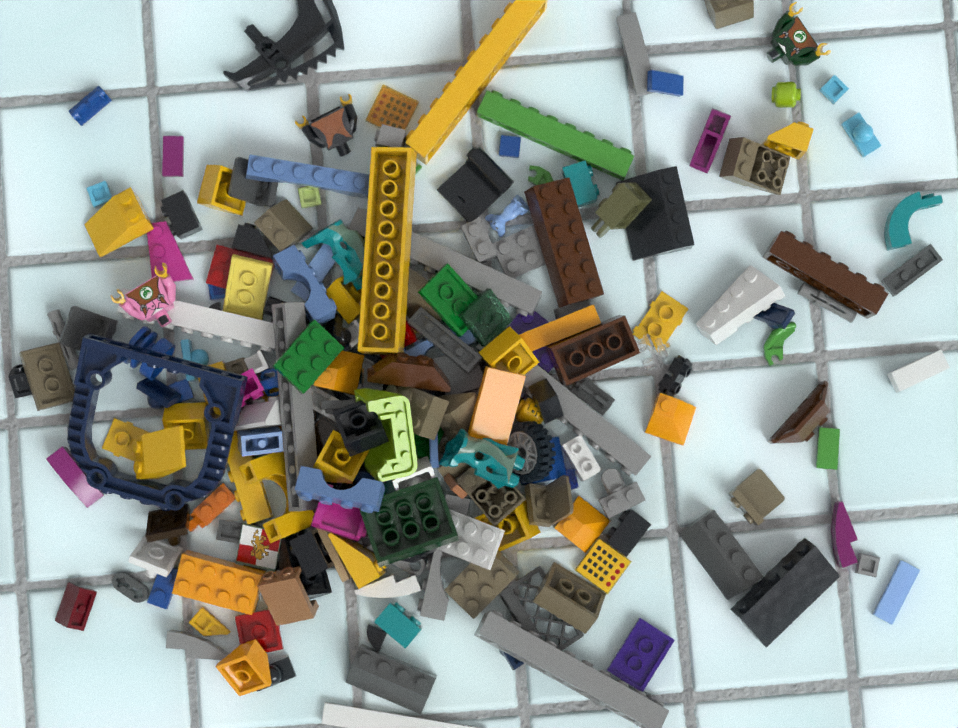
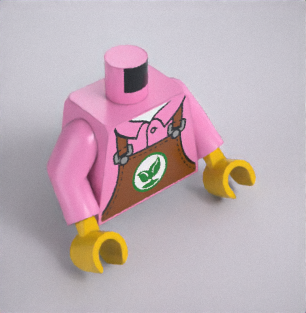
(151, 298)

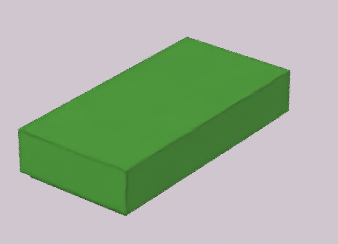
(827, 448)

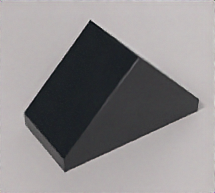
(546, 400)

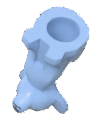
(510, 212)

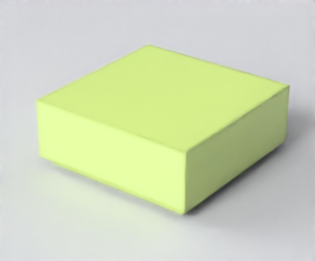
(309, 197)

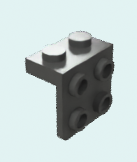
(249, 190)
(83, 322)

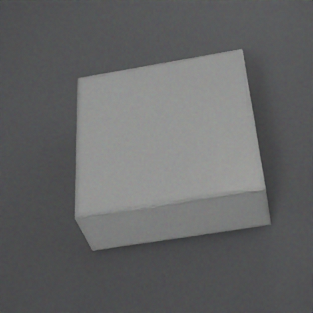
(867, 565)

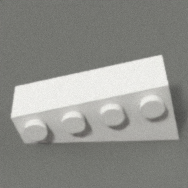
(739, 304)

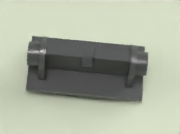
(593, 395)

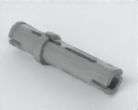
(806, 292)
(58, 325)

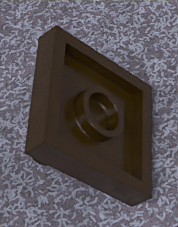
(168, 525)

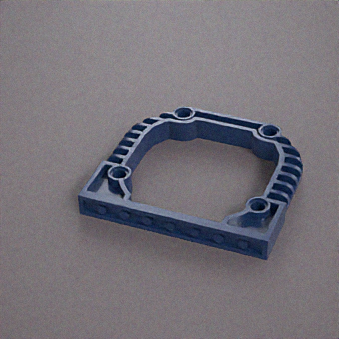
(220, 387)

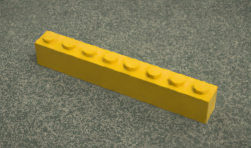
(252, 497)

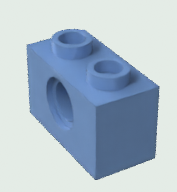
(260, 441)

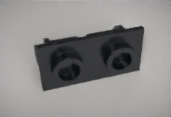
(680, 368)

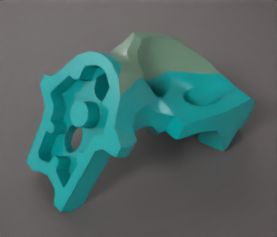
(348, 259)
(495, 456)

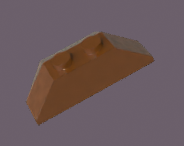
(409, 372)
(805, 418)

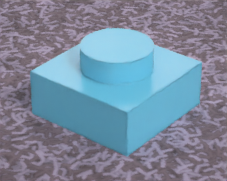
(834, 89)
(99, 194)

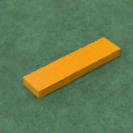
(561, 328)

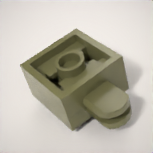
(620, 208)

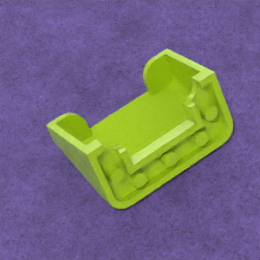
(397, 456)

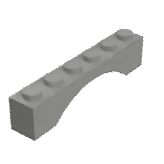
(435, 598)

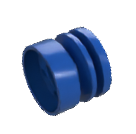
(147, 340)

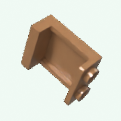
(286, 596)

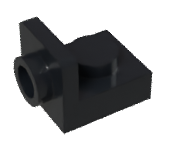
(19, 381)

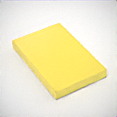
(247, 287)

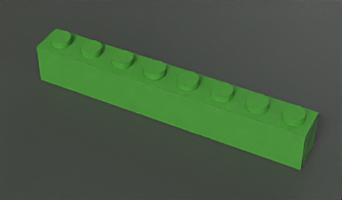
(555, 135)

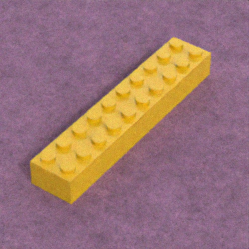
(473, 77)
(387, 250)

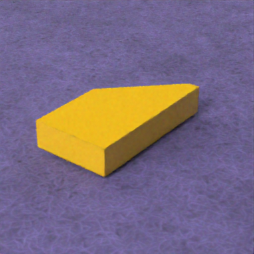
(207, 624)

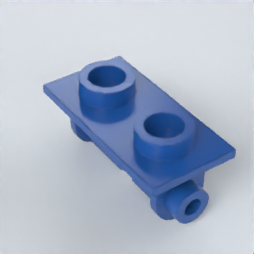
(90, 105)

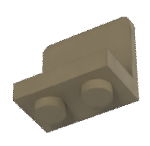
(756, 497)
(549, 503)

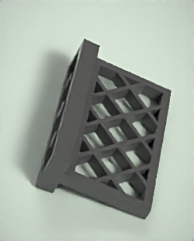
(519, 614)

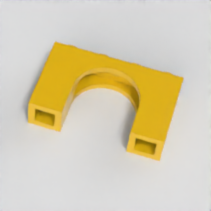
(273, 468)

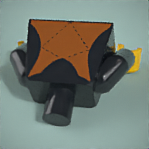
(332, 128)

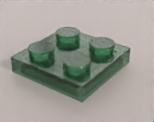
(485, 317)

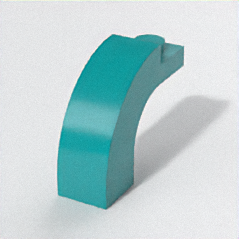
(896, 226)

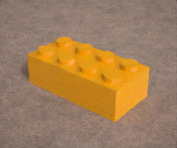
(218, 582)

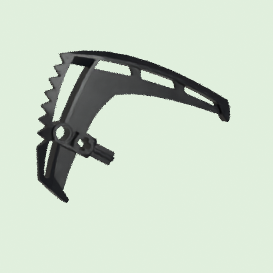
(303, 35)

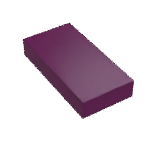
(173, 156)

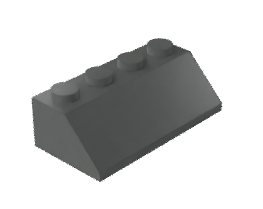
(720, 554)
(390, 678)

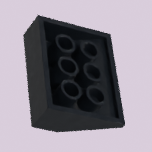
(664, 222)

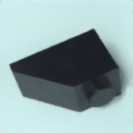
(251, 241)

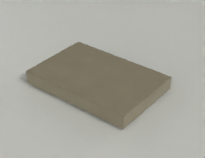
(48, 376)

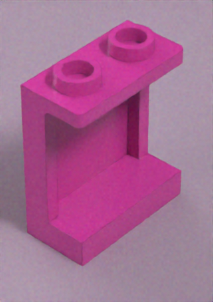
(339, 520)

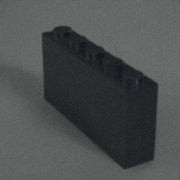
(785, 592)

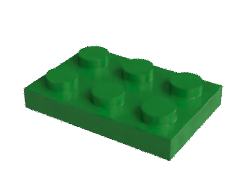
(448, 297)
(308, 356)

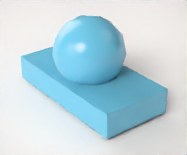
(861, 134)
(198, 356)

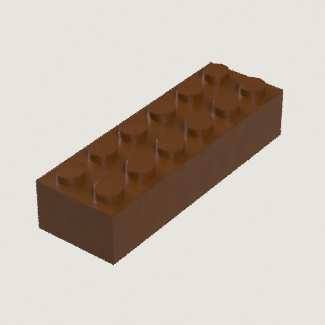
(564, 242)
(825, 275)

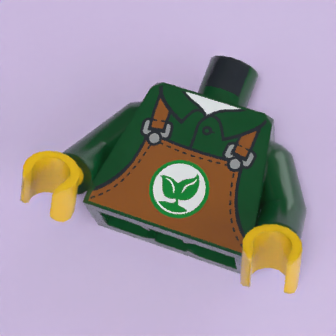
(793, 41)

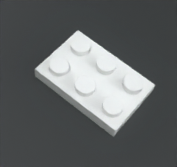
(476, 542)

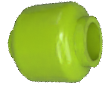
(785, 94)

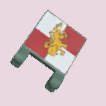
(256, 549)

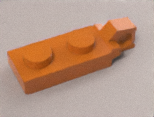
(211, 507)

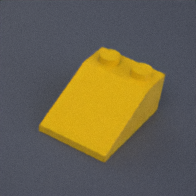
(118, 222)
(159, 453)
(515, 526)
(358, 560)

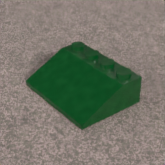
(410, 523)

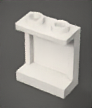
(581, 458)

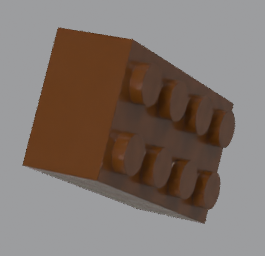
(592, 350)

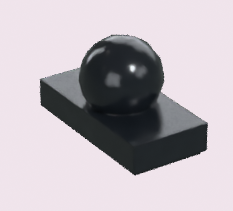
(335, 329)
(281, 671)

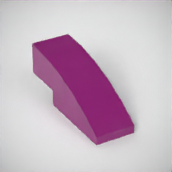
(710, 140)
(73, 476)
(842, 536)

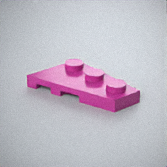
(164, 249)

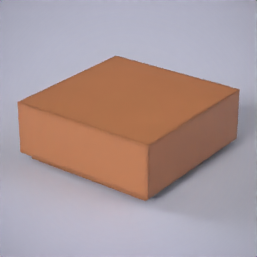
(455, 486)

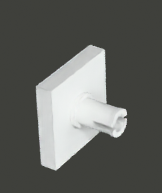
(155, 557)

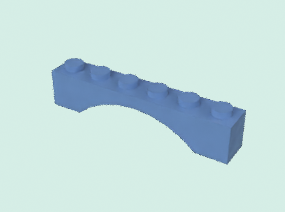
(315, 176)

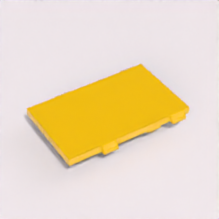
(661, 319)
(121, 437)

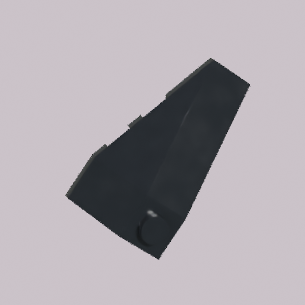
(314, 586)

